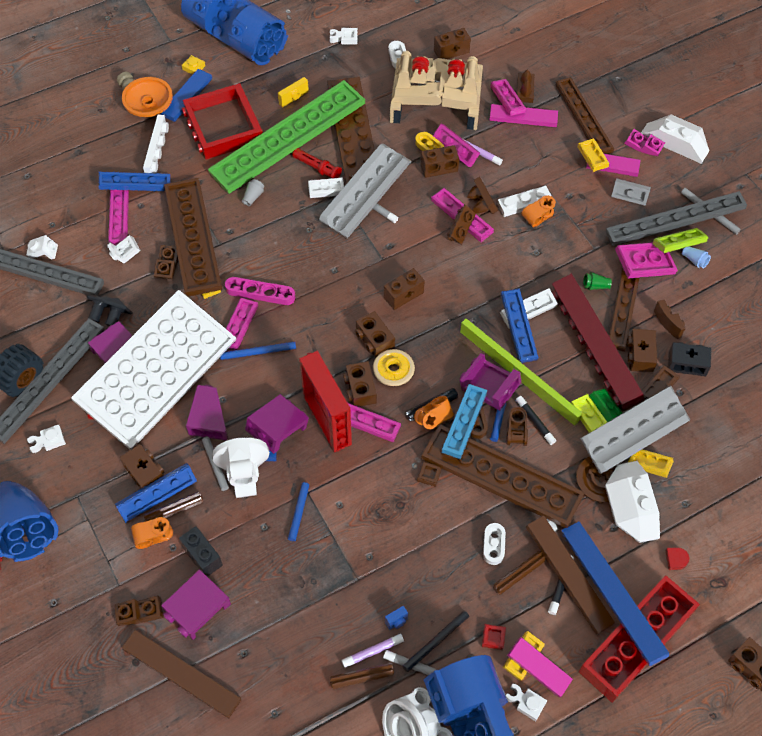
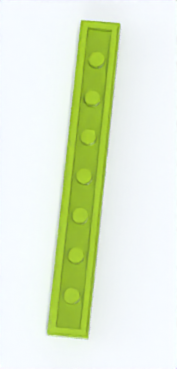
(528, 378)

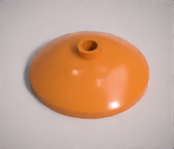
(147, 96)

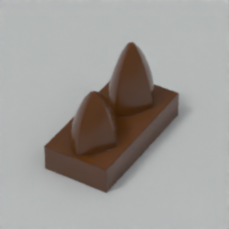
(525, 86)
(485, 203)

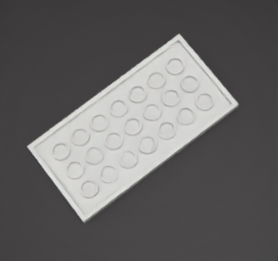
(153, 369)

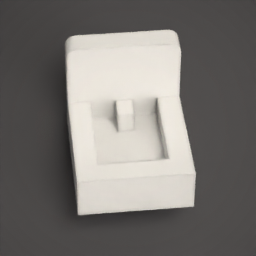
(42, 246)
(124, 250)

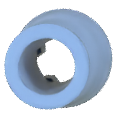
(697, 257)

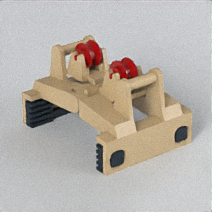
(450, 74)

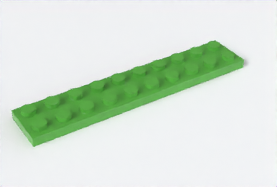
(286, 136)

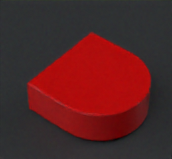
(677, 558)

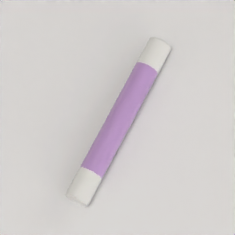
(487, 155)
(372, 650)

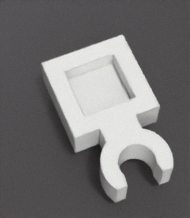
(346, 36)
(49, 438)
(529, 703)

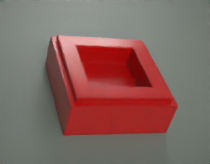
(493, 636)

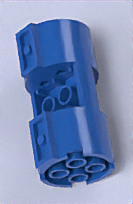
(239, 25)
(469, 697)

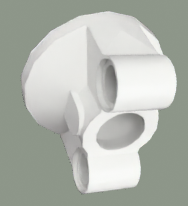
(241, 461)
(412, 716)

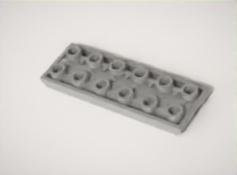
(364, 190)
(635, 429)

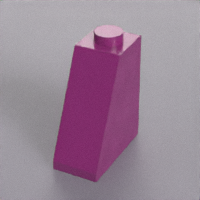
(206, 414)

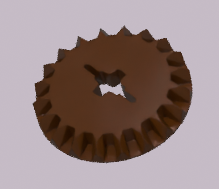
(589, 483)

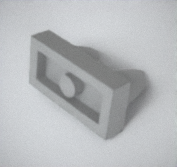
(631, 192)

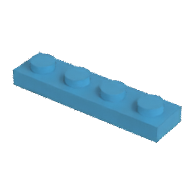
(464, 421)

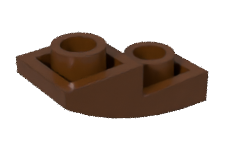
(166, 263)
(669, 321)
(138, 611)

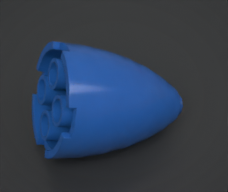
(24, 509)

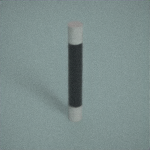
(536, 421)
(556, 597)

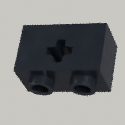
(689, 359)
(200, 551)

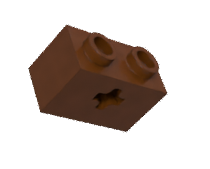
(452, 44)
(404, 289)
(642, 350)
(135, 461)

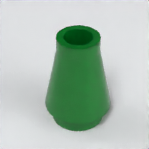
(594, 281)

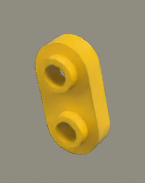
(426, 141)

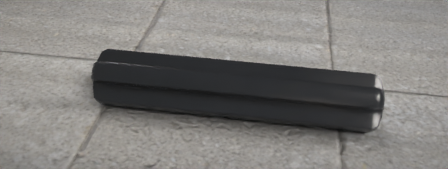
(451, 394)

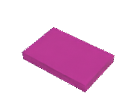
(645, 260)

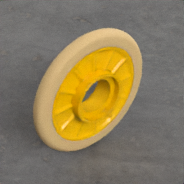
(397, 377)

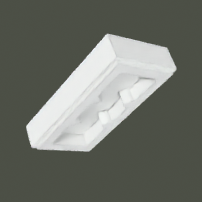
(325, 187)

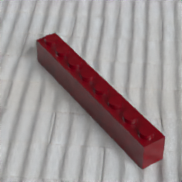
(598, 343)

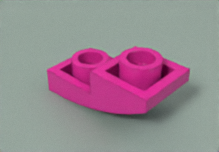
(648, 145)

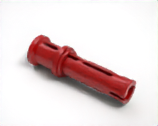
(323, 167)

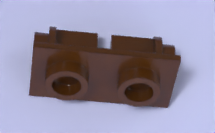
(462, 224)

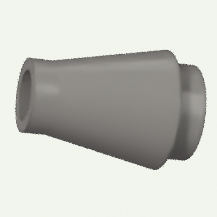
(253, 191)

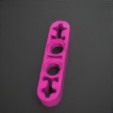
(260, 287)

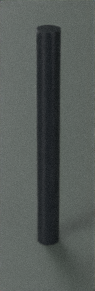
(434, 642)

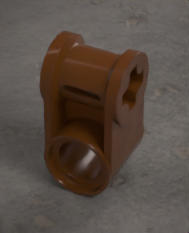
(517, 430)

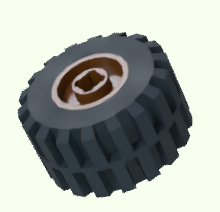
(18, 369)

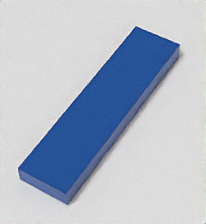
(191, 88)
(133, 181)
(519, 325)
(155, 492)

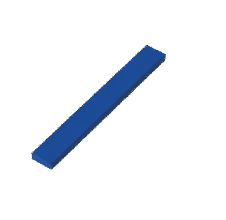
(615, 594)

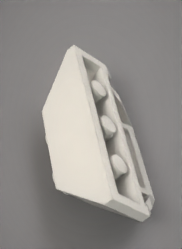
(679, 137)
(633, 502)

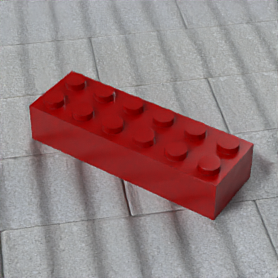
(618, 658)

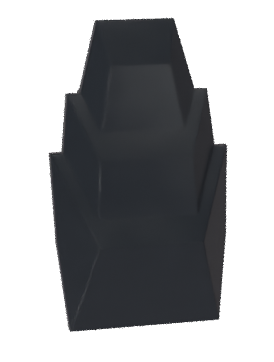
(116, 308)

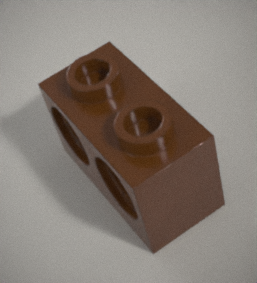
(439, 161)
(378, 333)
(362, 384)
(749, 669)

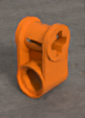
(539, 210)
(434, 413)
(150, 532)

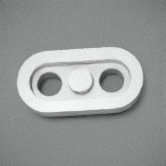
(395, 51)
(494, 545)

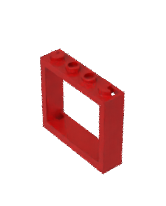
(217, 97)
(326, 401)

